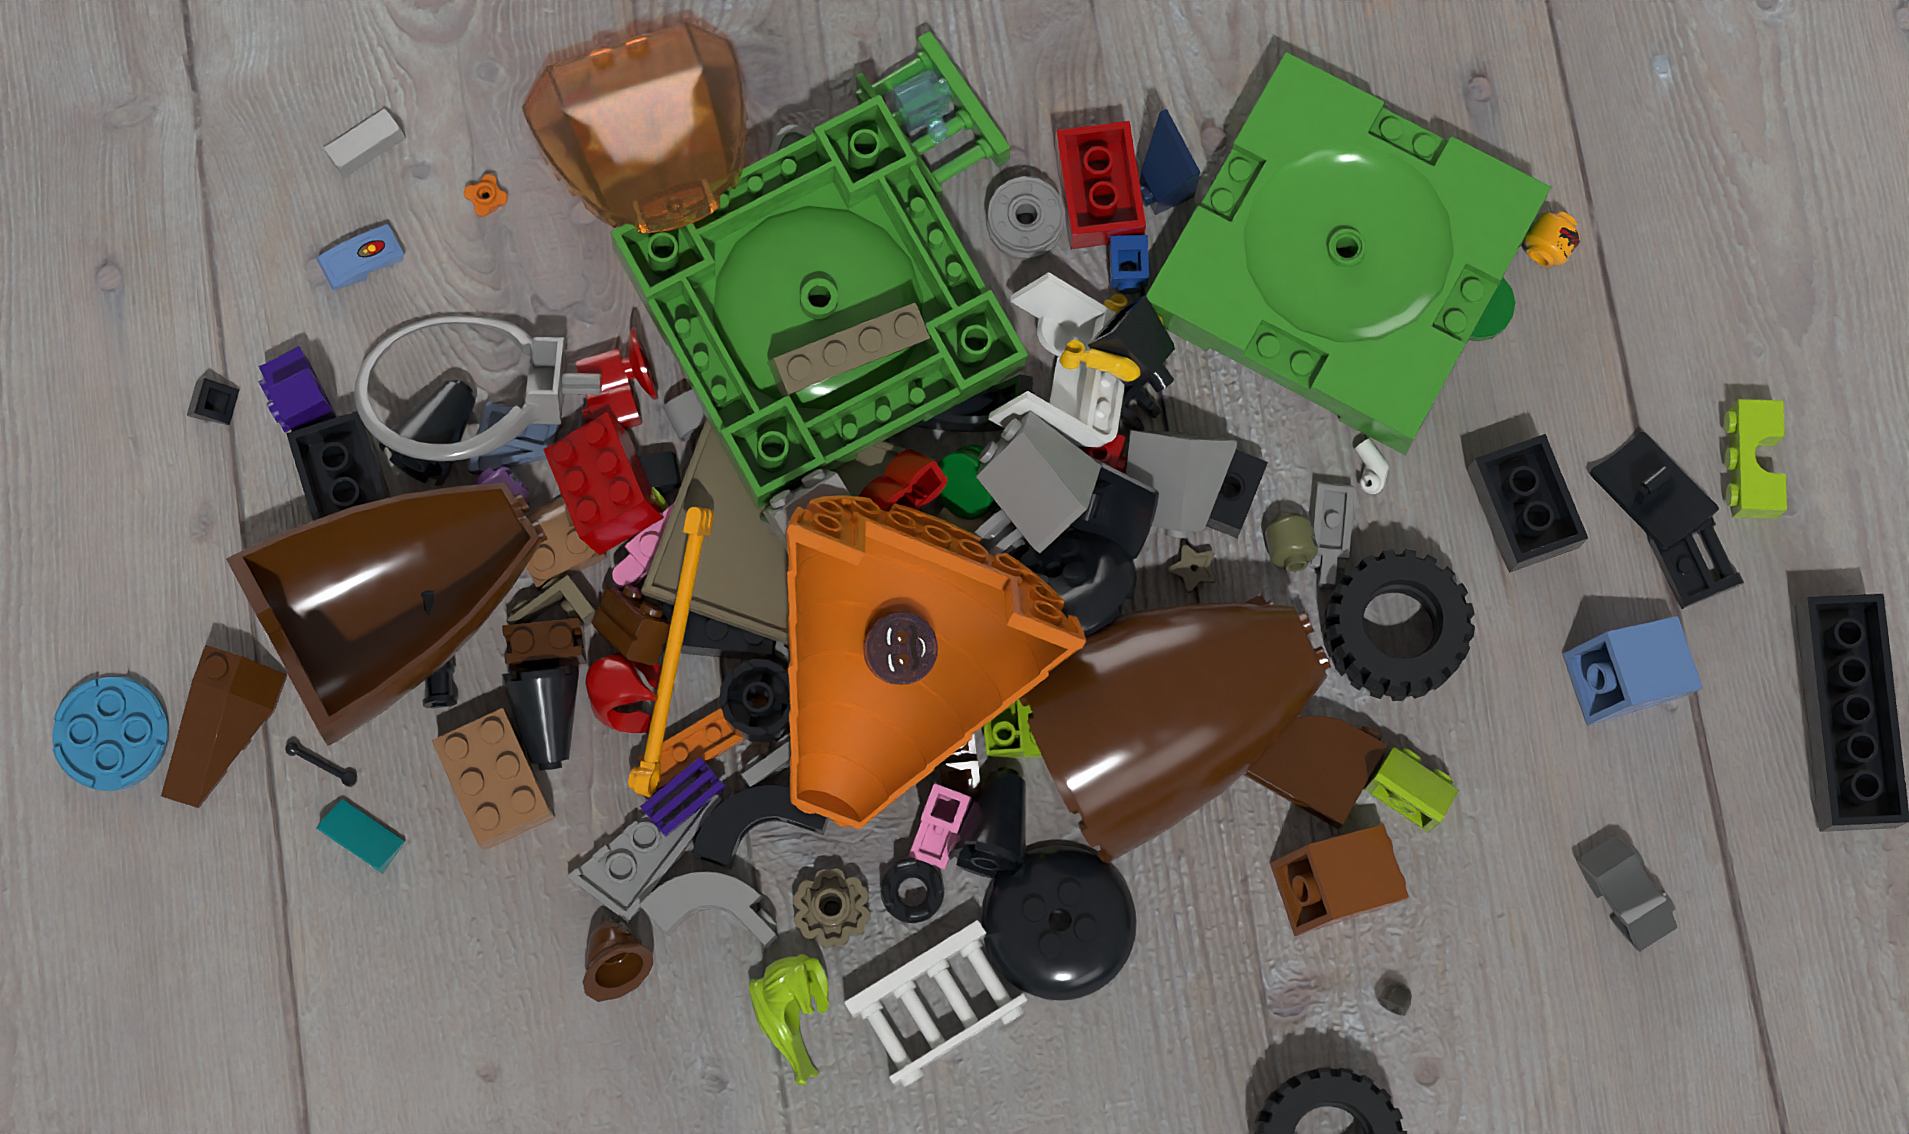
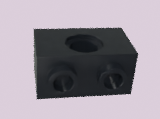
(1245, 475)

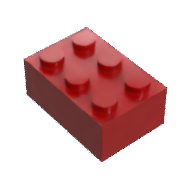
(1099, 183)
(603, 483)

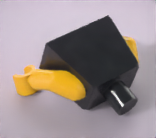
(1128, 346)

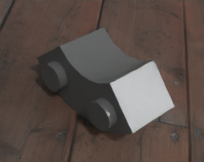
(1639, 907)

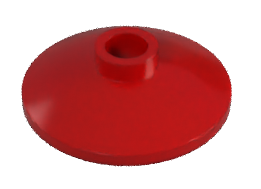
(638, 366)

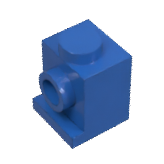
(1129, 251)

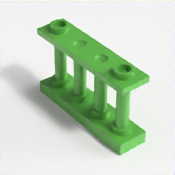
(969, 114)

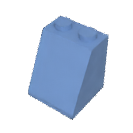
(1632, 669)

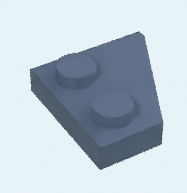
(521, 450)

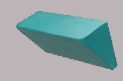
(361, 835)

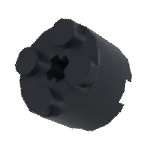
(748, 681)

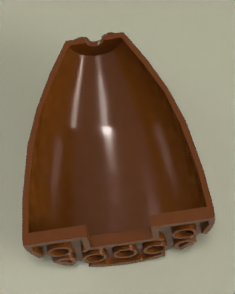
(349, 590)
(1170, 712)

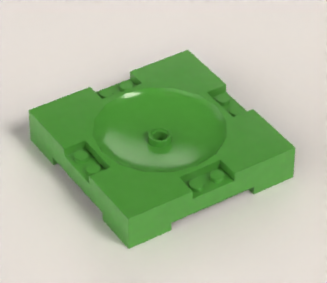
(1329, 173)
(837, 221)

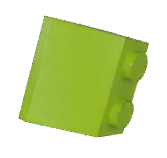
(1412, 788)

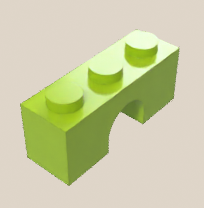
(1752, 489)

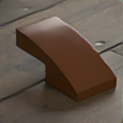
(961, 770)

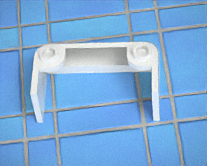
(1082, 400)

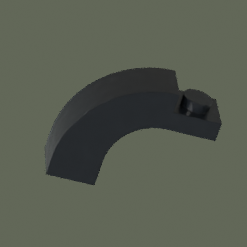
(974, 412)
(742, 812)

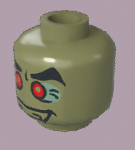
(1291, 541)

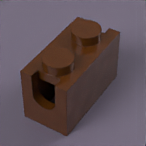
(544, 644)

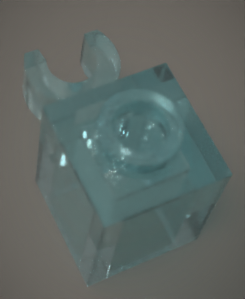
(923, 102)

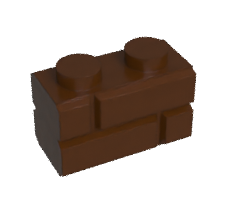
(632, 624)

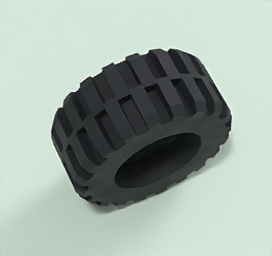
(1422, 582)
(1333, 1089)

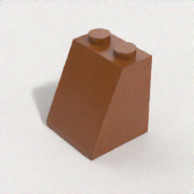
(1339, 879)

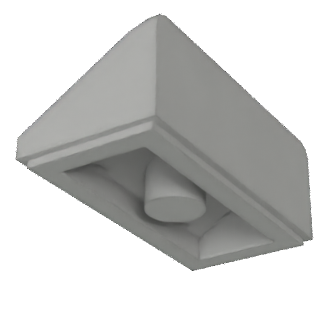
(364, 143)

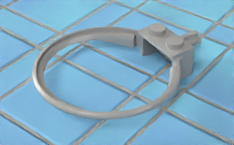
(543, 398)

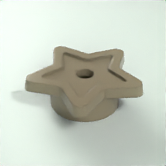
(1189, 577)

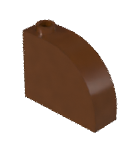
(1320, 766)

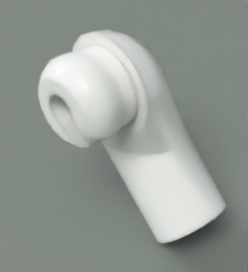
(1375, 468)

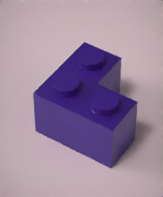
(294, 391)

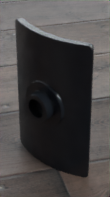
(1654, 491)
(1119, 510)

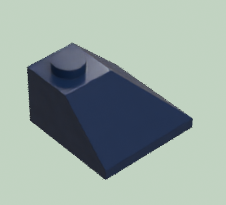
(1168, 169)

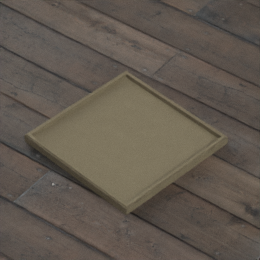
(740, 564)

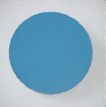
(110, 733)

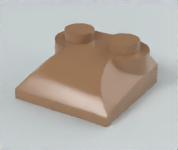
(563, 551)

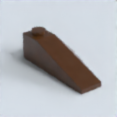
(221, 715)

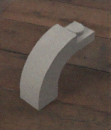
(701, 891)

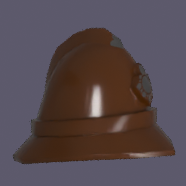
(615, 961)

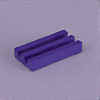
(675, 783)

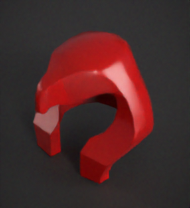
(614, 683)

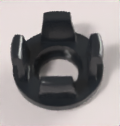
(902, 871)

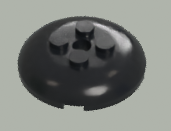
(1087, 573)
(1051, 961)

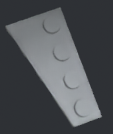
(640, 857)

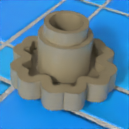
(827, 888)

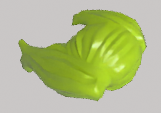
(777, 1005)

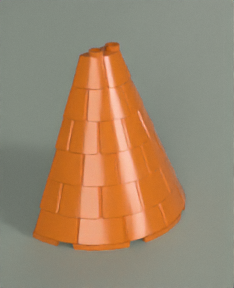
(995, 632)

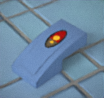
(359, 256)

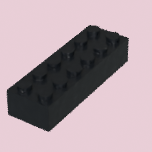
(1852, 713)

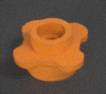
(488, 205)

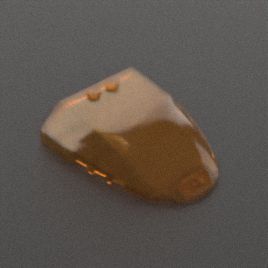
(645, 126)

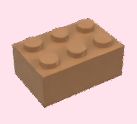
(493, 779)

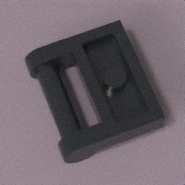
(1688, 571)

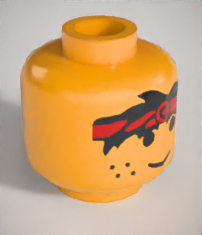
(1552, 239)

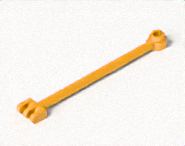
(646, 778)

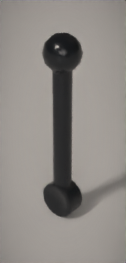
(348, 778)

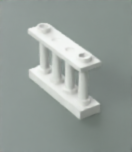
(902, 986)

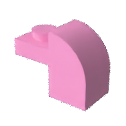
(939, 825)

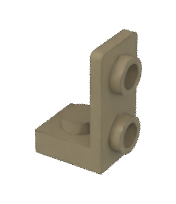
(552, 592)

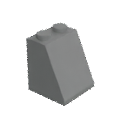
(1185, 473)
(1038, 478)

